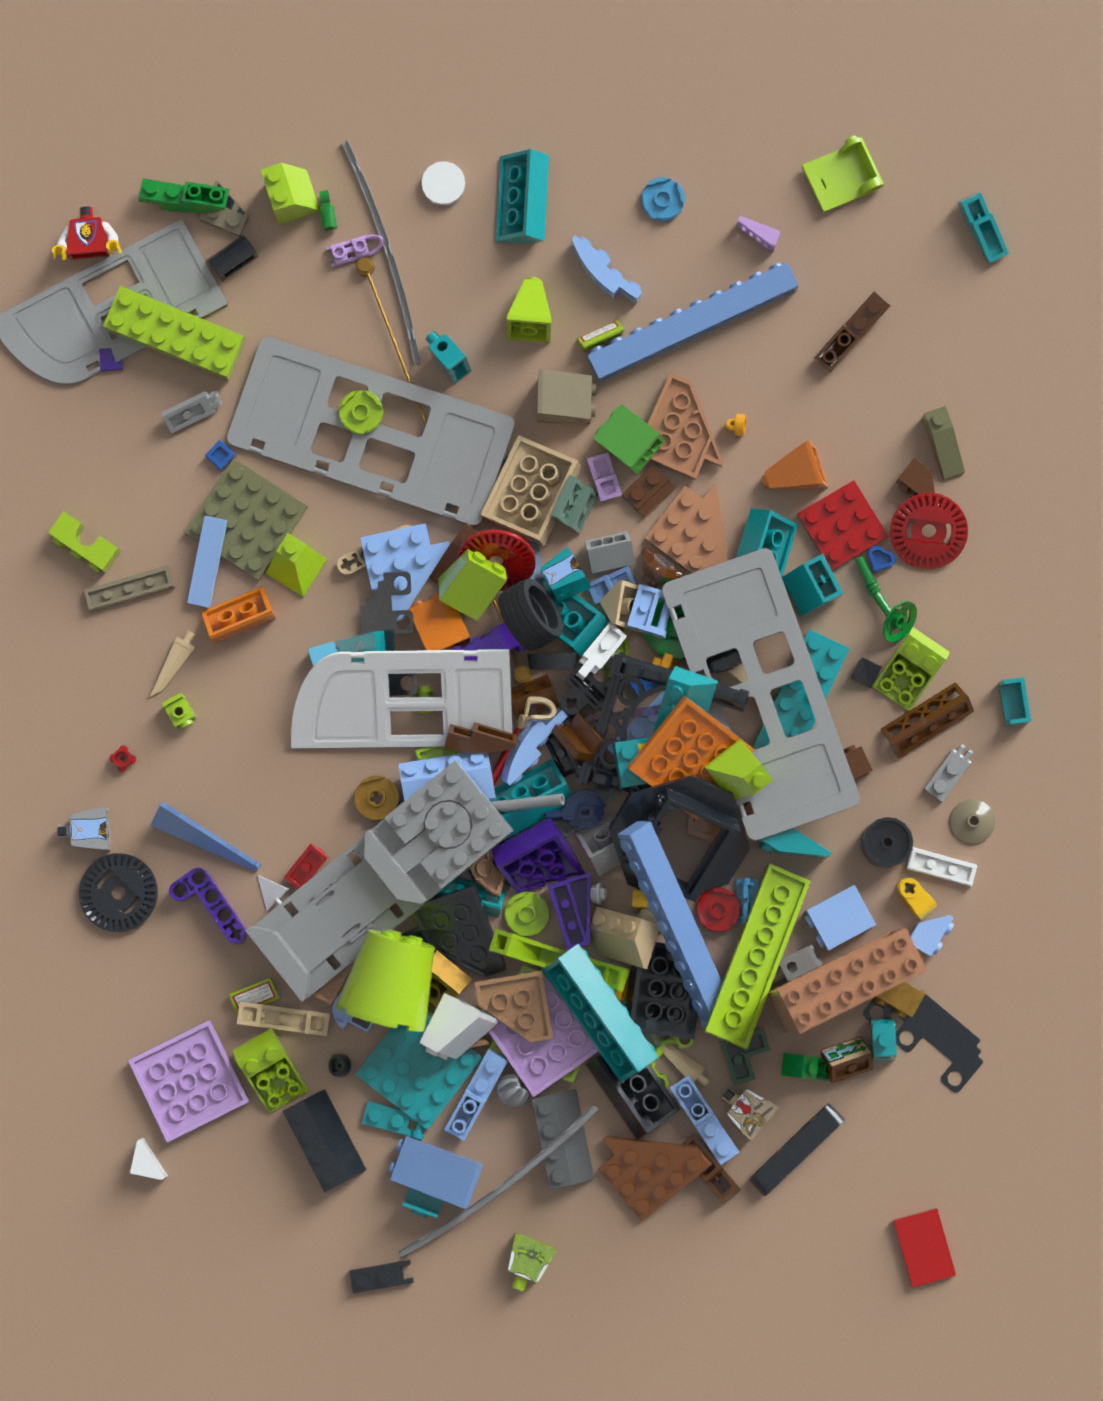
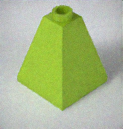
(529, 314)

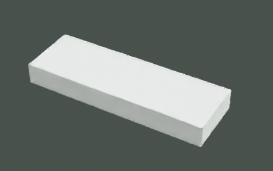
(941, 867)

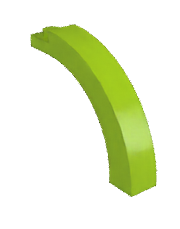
(543, 955)

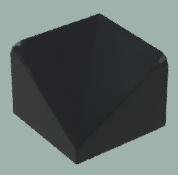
(866, 672)

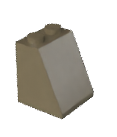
(565, 397)

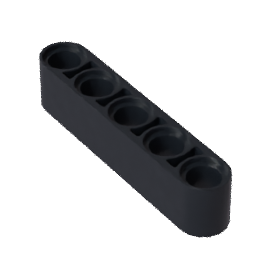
(796, 1149)

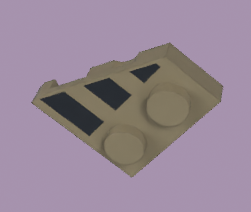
(231, 219)

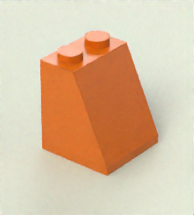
(439, 624)

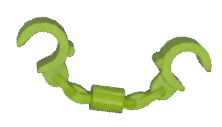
(658, 1050)

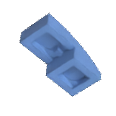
(603, 585)

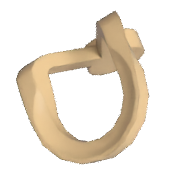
(524, 718)

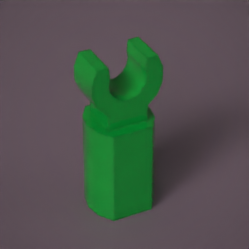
(327, 212)

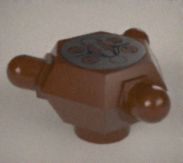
(658, 569)

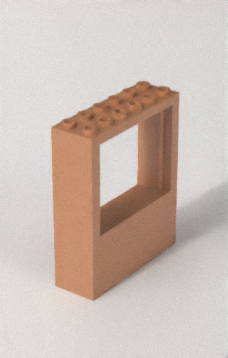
(847, 981)

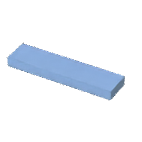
(207, 561)

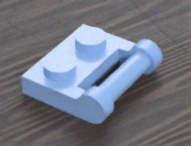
(644, 609)

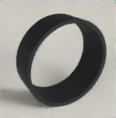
(551, 661)

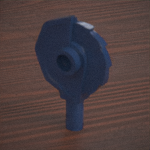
(581, 809)

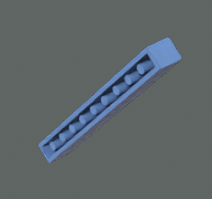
(692, 322)
(672, 916)

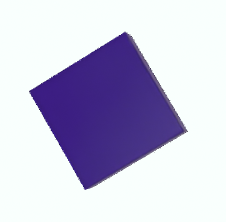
(108, 362)

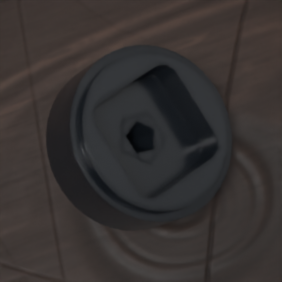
(339, 1065)

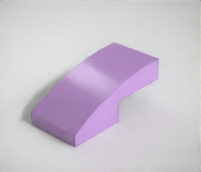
(604, 476)

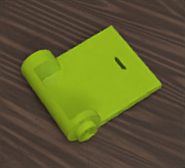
(845, 174)

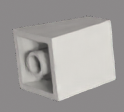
(455, 1028)

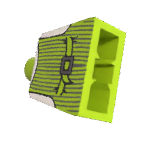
(528, 1260)

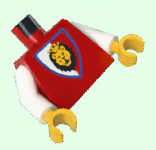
(86, 238)

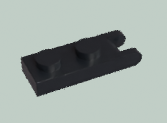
(379, 1276)

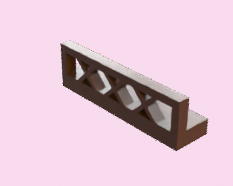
(930, 722)

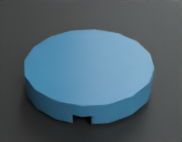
(662, 199)

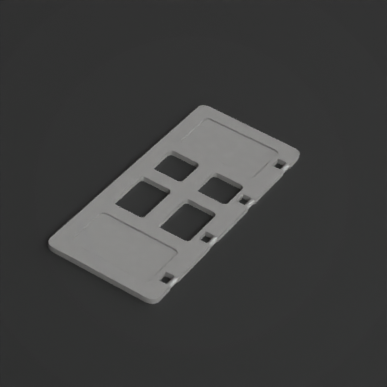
(453, 458)
(730, 610)

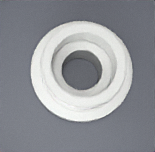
(598, 894)

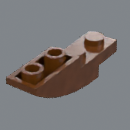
(852, 332)

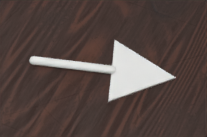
(271, 892)

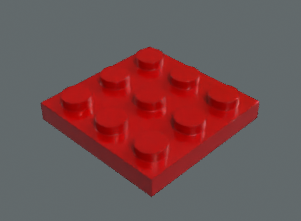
(842, 525)

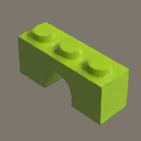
(67, 532)

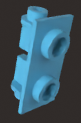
(746, 891)

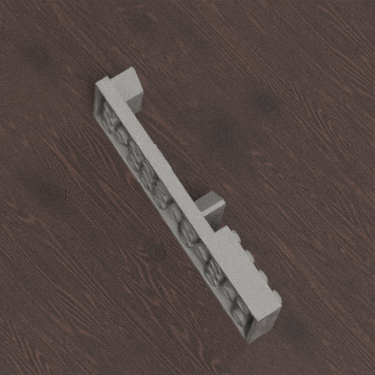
(403, 862)

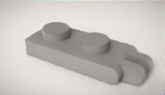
(191, 410)
(948, 773)

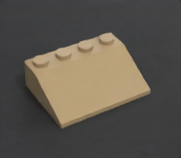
(529, 490)

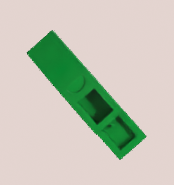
(183, 198)

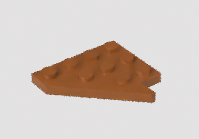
(650, 1171)

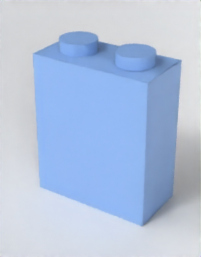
(839, 918)

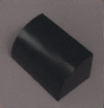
(232, 257)

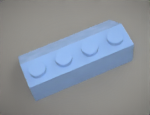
(418, 773)

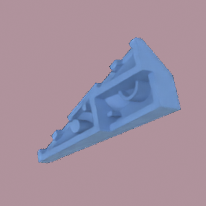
(176, 824)

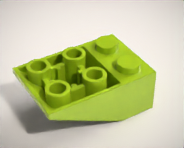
(911, 669)
(270, 1070)

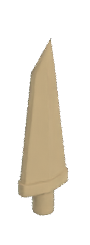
(177, 656)
(682, 1062)

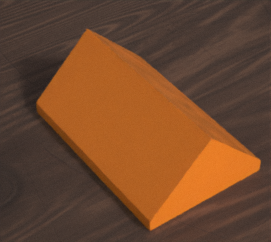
(238, 615)

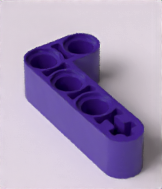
(213, 908)

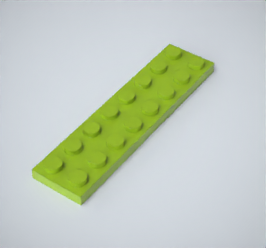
(757, 956)

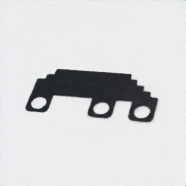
(378, 616)
(943, 1033)

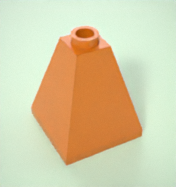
(796, 470)

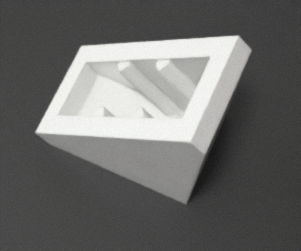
(146, 1163)

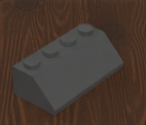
(571, 1161)

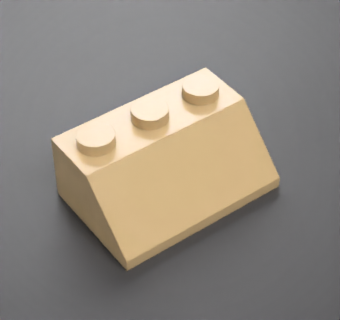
(623, 937)

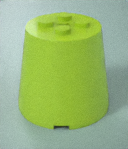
(390, 981)

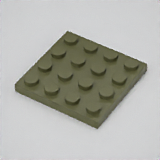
(256, 516)

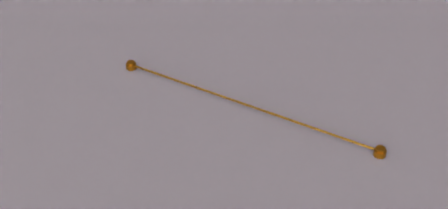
(365, 268)

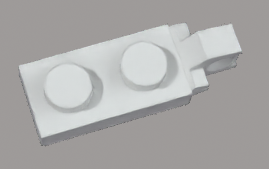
(601, 650)

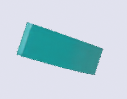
(983, 227)

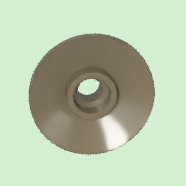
(961, 823)

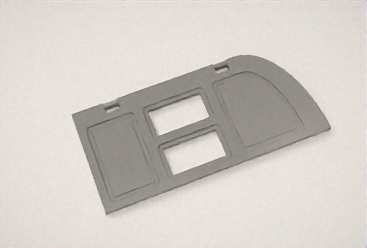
(62, 330)

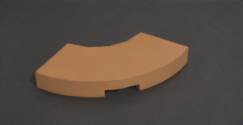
(488, 875)

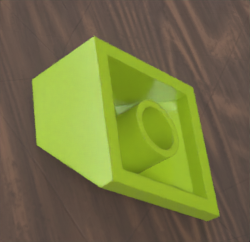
(295, 565)
(739, 771)

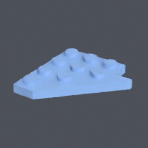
(402, 551)

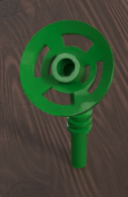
(894, 616)

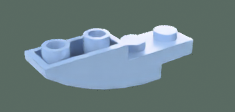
(596, 266)
(525, 753)
(476, 1094)
(704, 1120)

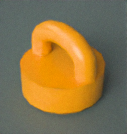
(740, 424)

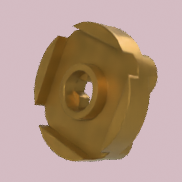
(365, 792)

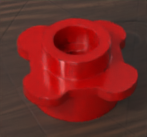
(116, 758)

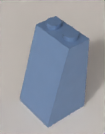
(435, 1171)

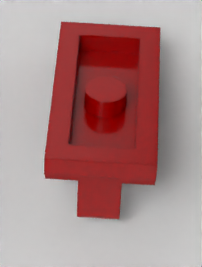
(306, 866)

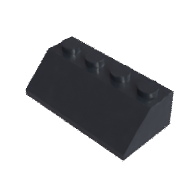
(639, 1099)
(324, 1140)

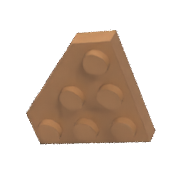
(518, 1003)

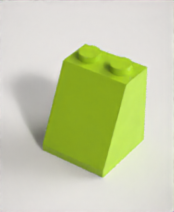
(289, 192)
(471, 583)

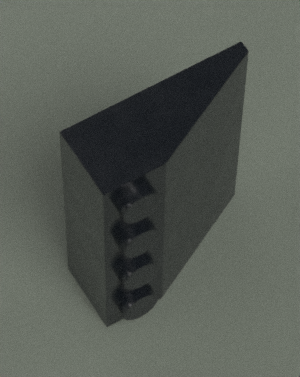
(658, 998)

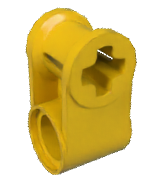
(919, 900)

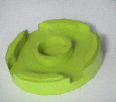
(361, 412)
(527, 914)

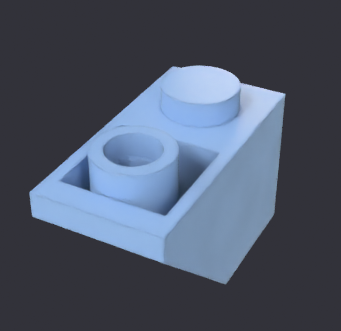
(929, 933)

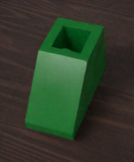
(804, 1067)

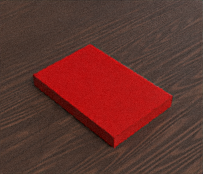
(924, 1247)

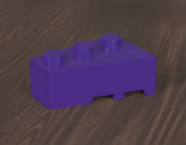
(497, 638)

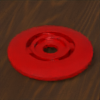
(928, 551)
(516, 553)

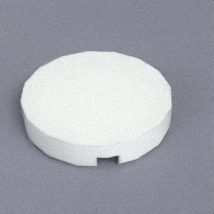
(443, 183)

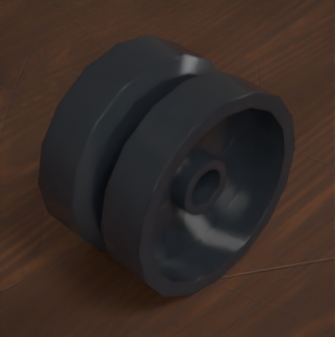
(873, 842)

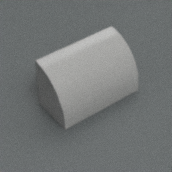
(610, 552)

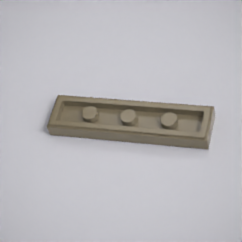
(128, 588)

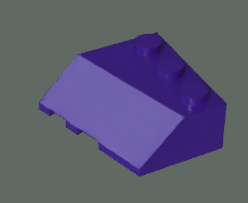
(537, 857)

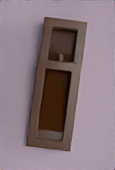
(479, 739)
(715, 1175)

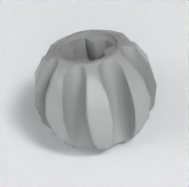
(512, 1090)

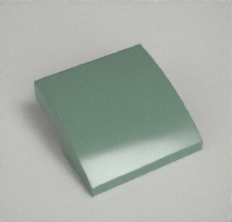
(574, 504)

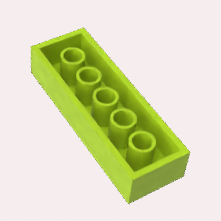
(174, 332)

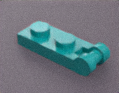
(391, 1120)

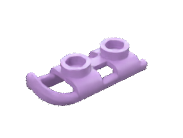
(359, 247)

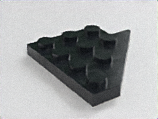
(459, 930)

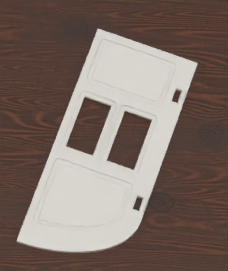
(351, 706)

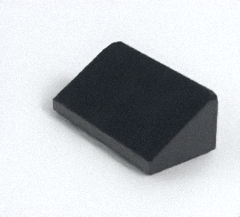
(563, 759)

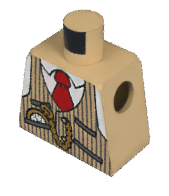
(748, 1111)

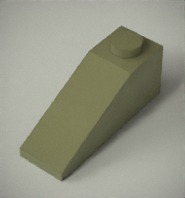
(943, 442)

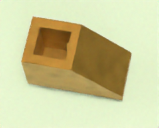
(902, 998)

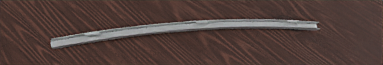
(388, 251)
(503, 1186)

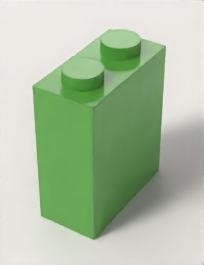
(629, 438)

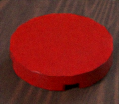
(718, 910)

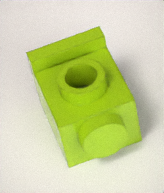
(175, 702)

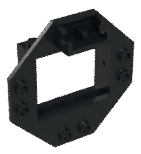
(702, 800)

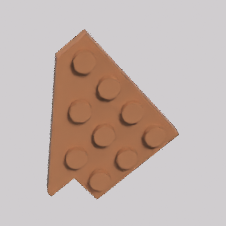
(684, 428)
(691, 531)

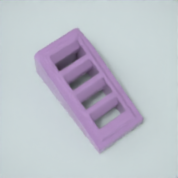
(763, 234)

